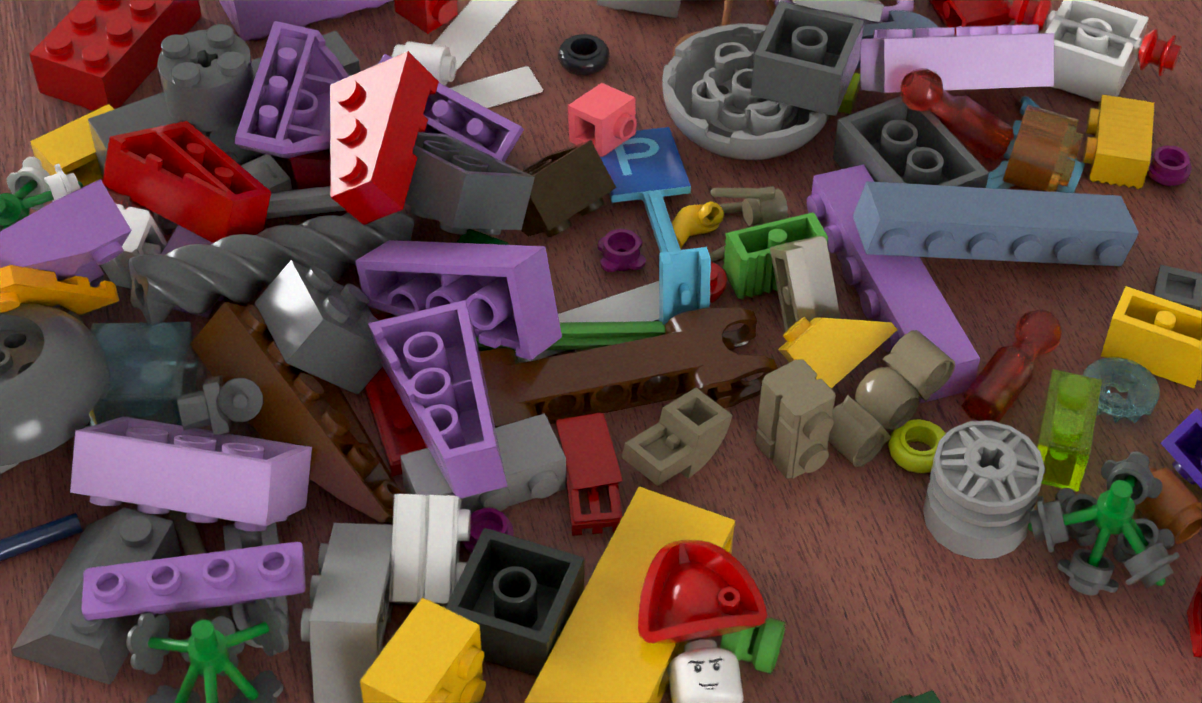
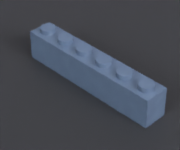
(993, 224)

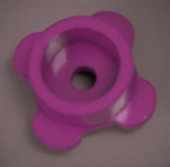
(621, 251)

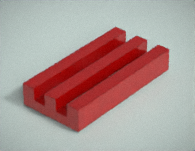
(596, 519)

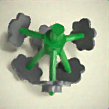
(212, 652)

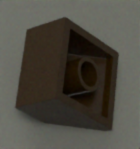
(563, 186)

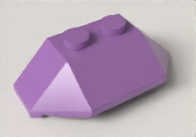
(290, 95)
(469, 122)

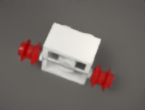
(1096, 44)

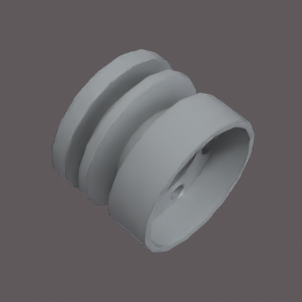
(982, 489)

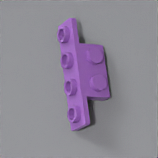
(193, 581)

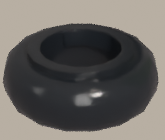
(582, 64)

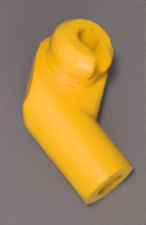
(697, 220)

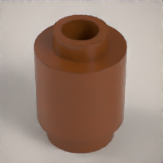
(1174, 507)

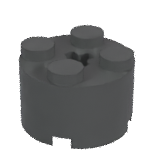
(206, 77)

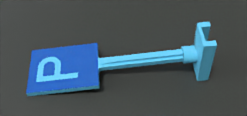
(648, 170)

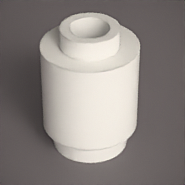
(433, 57)

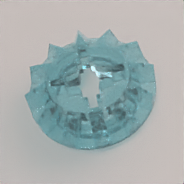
(1126, 377)

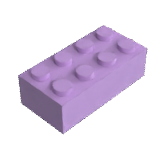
(969, 60)
(190, 472)

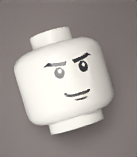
(705, 675)

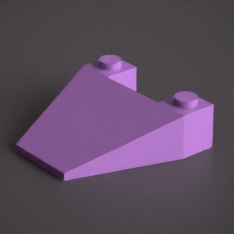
(68, 236)

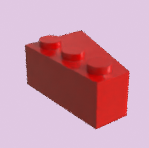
(374, 135)
(186, 181)

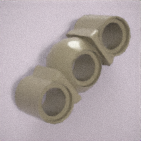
(889, 397)

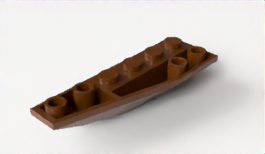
(299, 410)

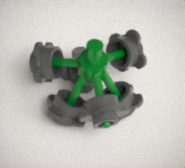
(1081, 515)

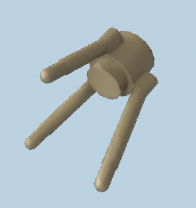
(761, 207)

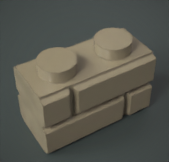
(795, 419)

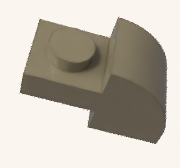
(681, 440)

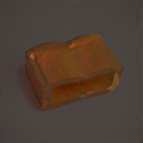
(1042, 151)

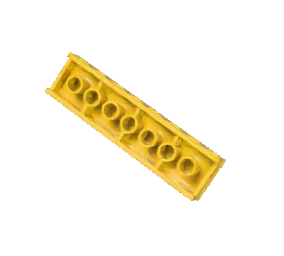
(600, 646)

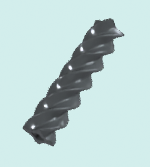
(245, 263)

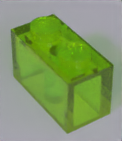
(1067, 427)

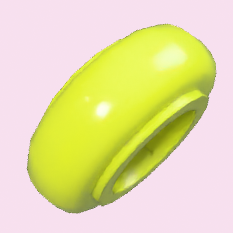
(912, 431)

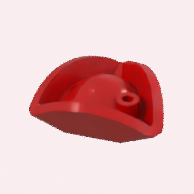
(697, 594)

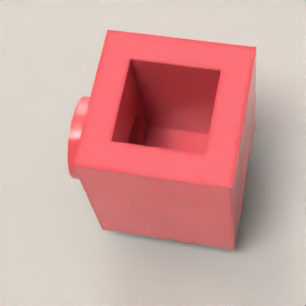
(603, 117)

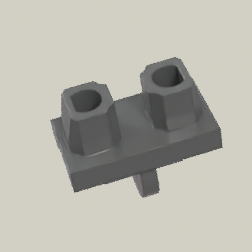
(219, 404)

